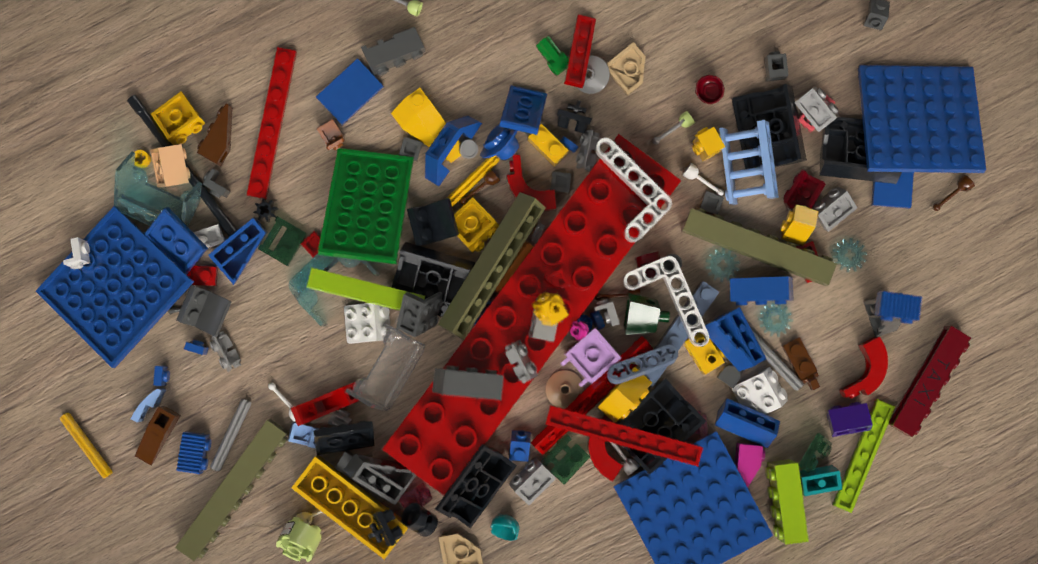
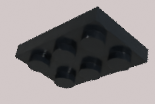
(344, 437)

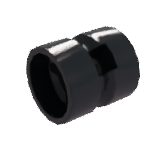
(419, 519)

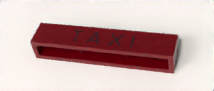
(929, 381)

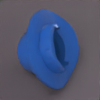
(500, 143)

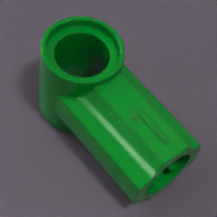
(556, 60)

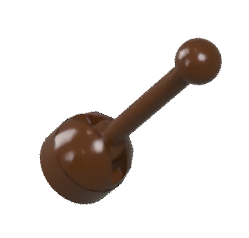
(490, 179)
(964, 184)
(599, 295)

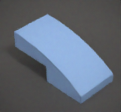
(152, 400)
(302, 435)

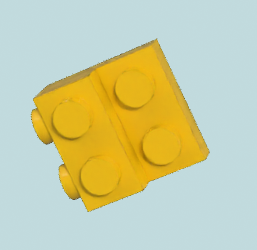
(178, 119)
(474, 225)

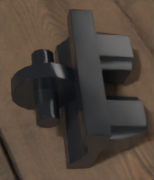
(565, 116)
(389, 535)

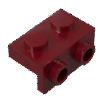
(803, 191)

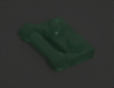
(287, 245)

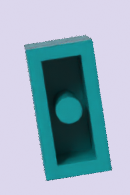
(820, 480)

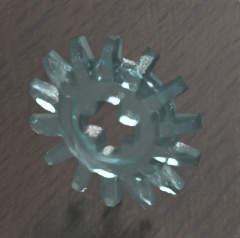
(844, 261)
(727, 270)
(767, 321)

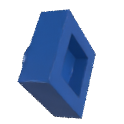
(196, 347)
(161, 375)

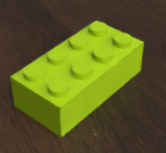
(787, 501)

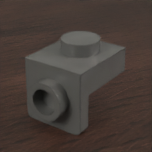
(877, 14)
(216, 189)

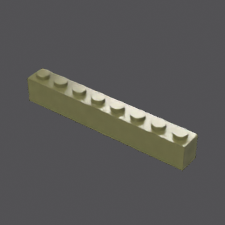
(759, 247)
(491, 265)
(232, 489)

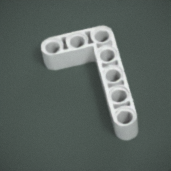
(636, 186)
(675, 294)

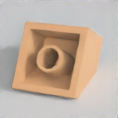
(170, 165)

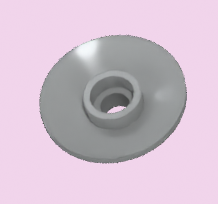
(599, 77)

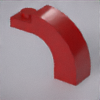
(517, 185)
(875, 369)
(323, 405)
(602, 461)

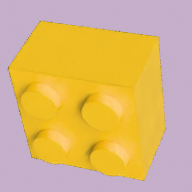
(625, 397)

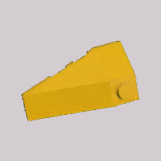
(422, 120)

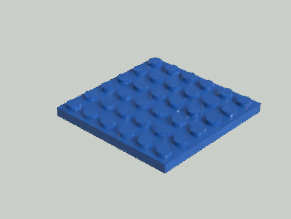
(921, 119)
(119, 291)
(694, 510)

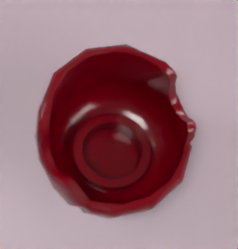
(710, 89)

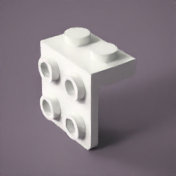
(365, 322)
(761, 392)

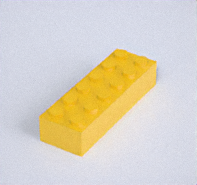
(344, 502)

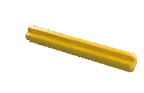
(472, 179)
(86, 445)

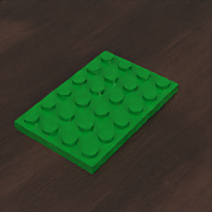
(366, 206)

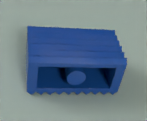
(898, 306)
(193, 452)

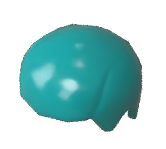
(505, 527)

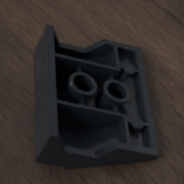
(780, 111)
(845, 154)
(430, 271)
(663, 414)
(476, 485)

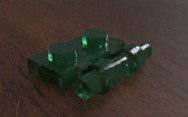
(571, 461)

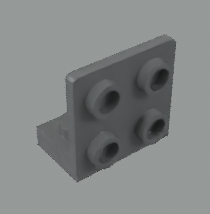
(204, 310)
(419, 314)

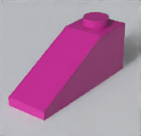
(748, 460)

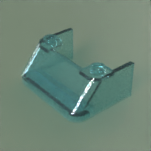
(144, 201)
(307, 297)

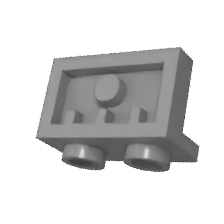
(817, 108)
(834, 208)
(611, 315)
(531, 481)

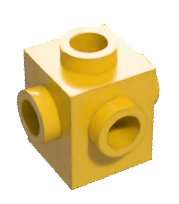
(549, 309)

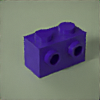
(849, 419)

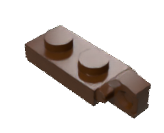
(801, 362)

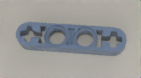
(641, 361)

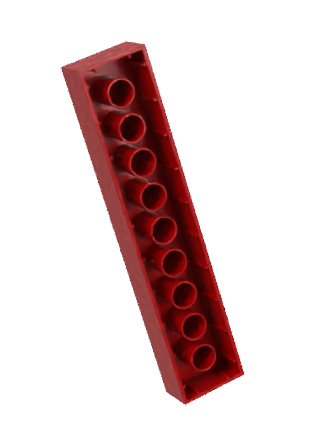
(588, 245)

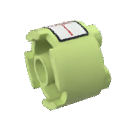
(299, 539)

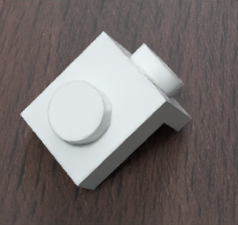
(80, 252)

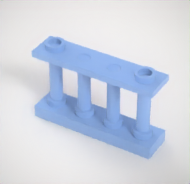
(767, 168)

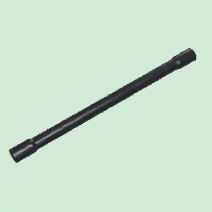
(141, 110)

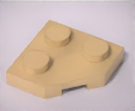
(628, 68)
(459, 550)

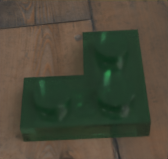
(819, 448)

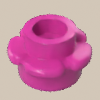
(583, 330)

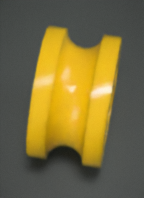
(145, 162)

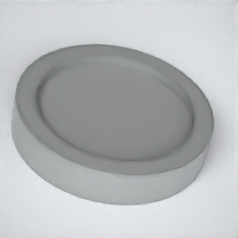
(468, 149)

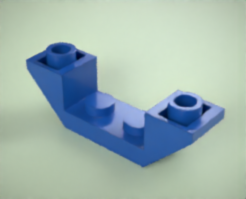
(443, 144)

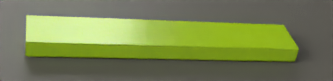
(356, 289)
(863, 456)

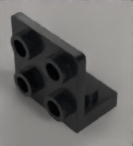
(433, 222)

